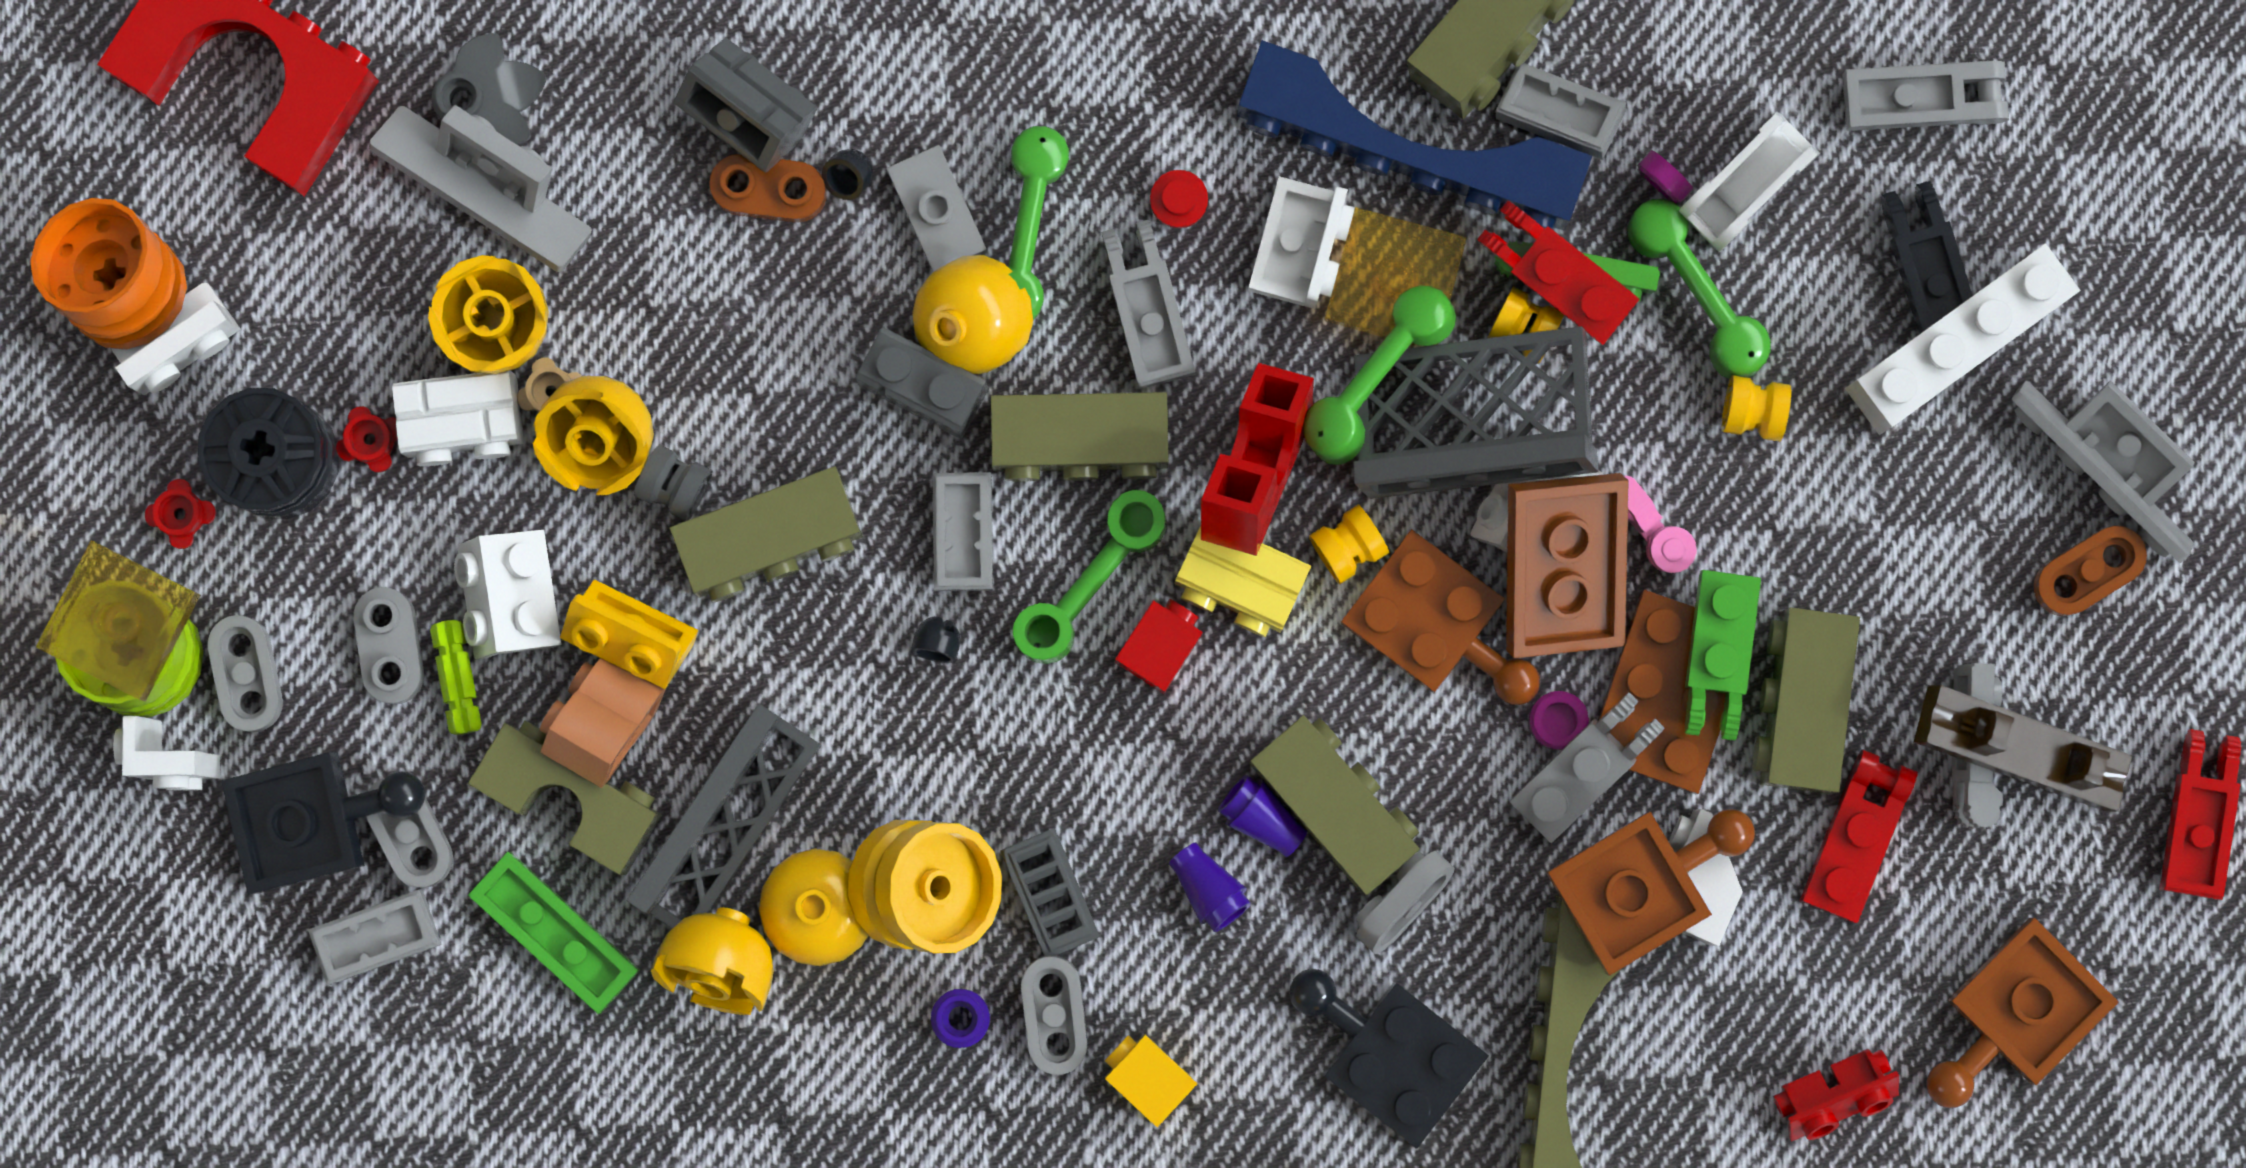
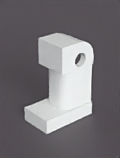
(1748, 182)

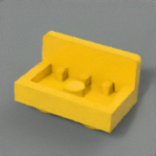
(628, 633)

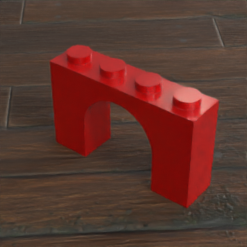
(321, 84)

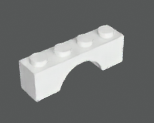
(1962, 339)

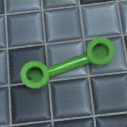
(1037, 166)
(1660, 232)
(1421, 317)
(1135, 526)

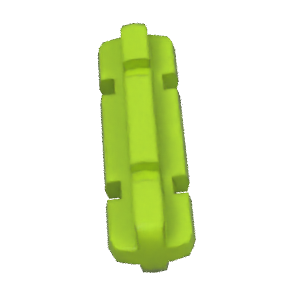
(455, 677)

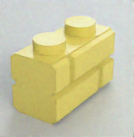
(1253, 586)

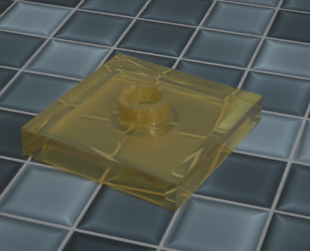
(1382, 262)
(118, 621)

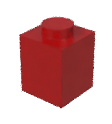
(1160, 644)

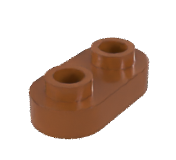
(766, 191)
(2088, 572)

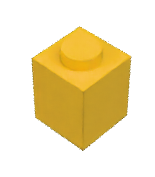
(1148, 1078)

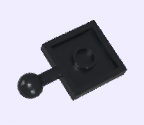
(300, 821)
(1398, 1059)

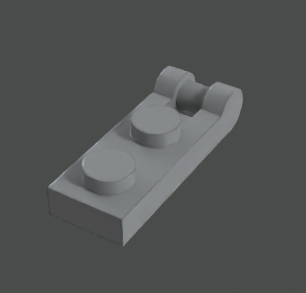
(1923, 95)

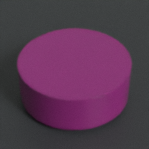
(1664, 177)
(1557, 719)

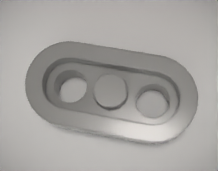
(388, 644)
(240, 676)
(404, 836)
(1388, 917)
(1054, 1014)

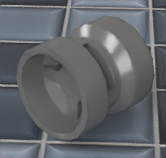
(673, 483)

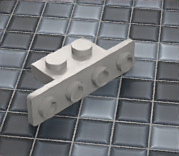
(484, 178)
(2120, 453)

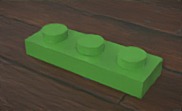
(554, 932)

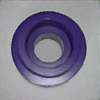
(941, 1023)

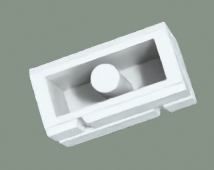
(457, 416)

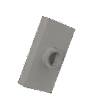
(1560, 110)
(936, 208)
(962, 531)
(374, 937)

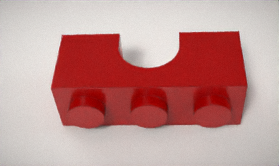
(1252, 479)

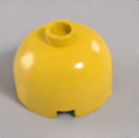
(973, 314)
(488, 315)
(593, 434)
(809, 909)
(718, 960)

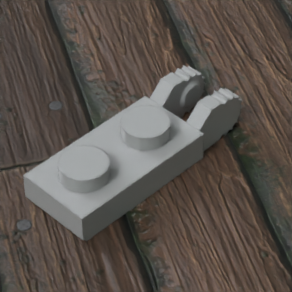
(1148, 312)
(1582, 771)
(1973, 792)

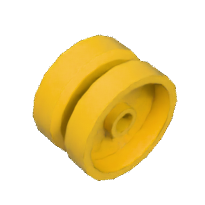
(925, 886)

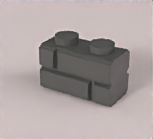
(745, 104)
(921, 383)

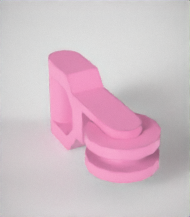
(1667, 547)

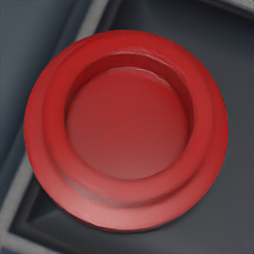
(1179, 199)

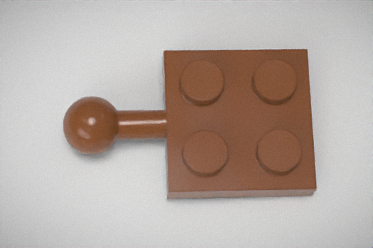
(1428, 616)
(1637, 891)
(2028, 1006)

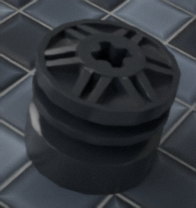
(275, 486)

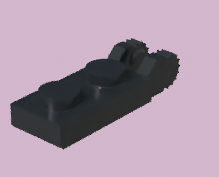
(1926, 257)

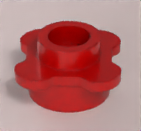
(353, 442)
(163, 511)

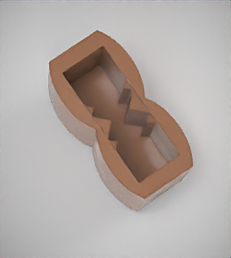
(599, 720)

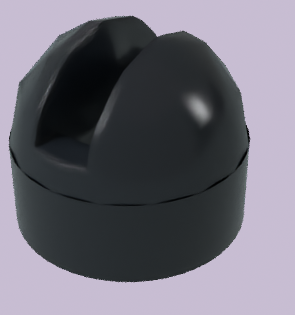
(847, 174)
(936, 640)

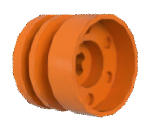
(108, 273)

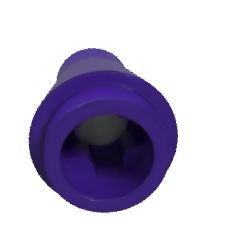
(1261, 815)
(1209, 888)

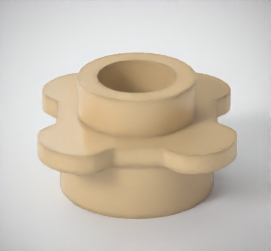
(543, 376)

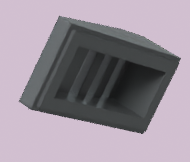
(1030, 848)

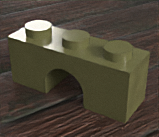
(613, 819)

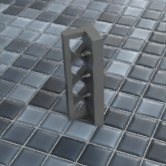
(708, 805)

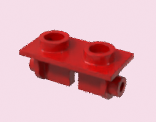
(1859, 1089)

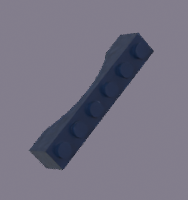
(1297, 98)

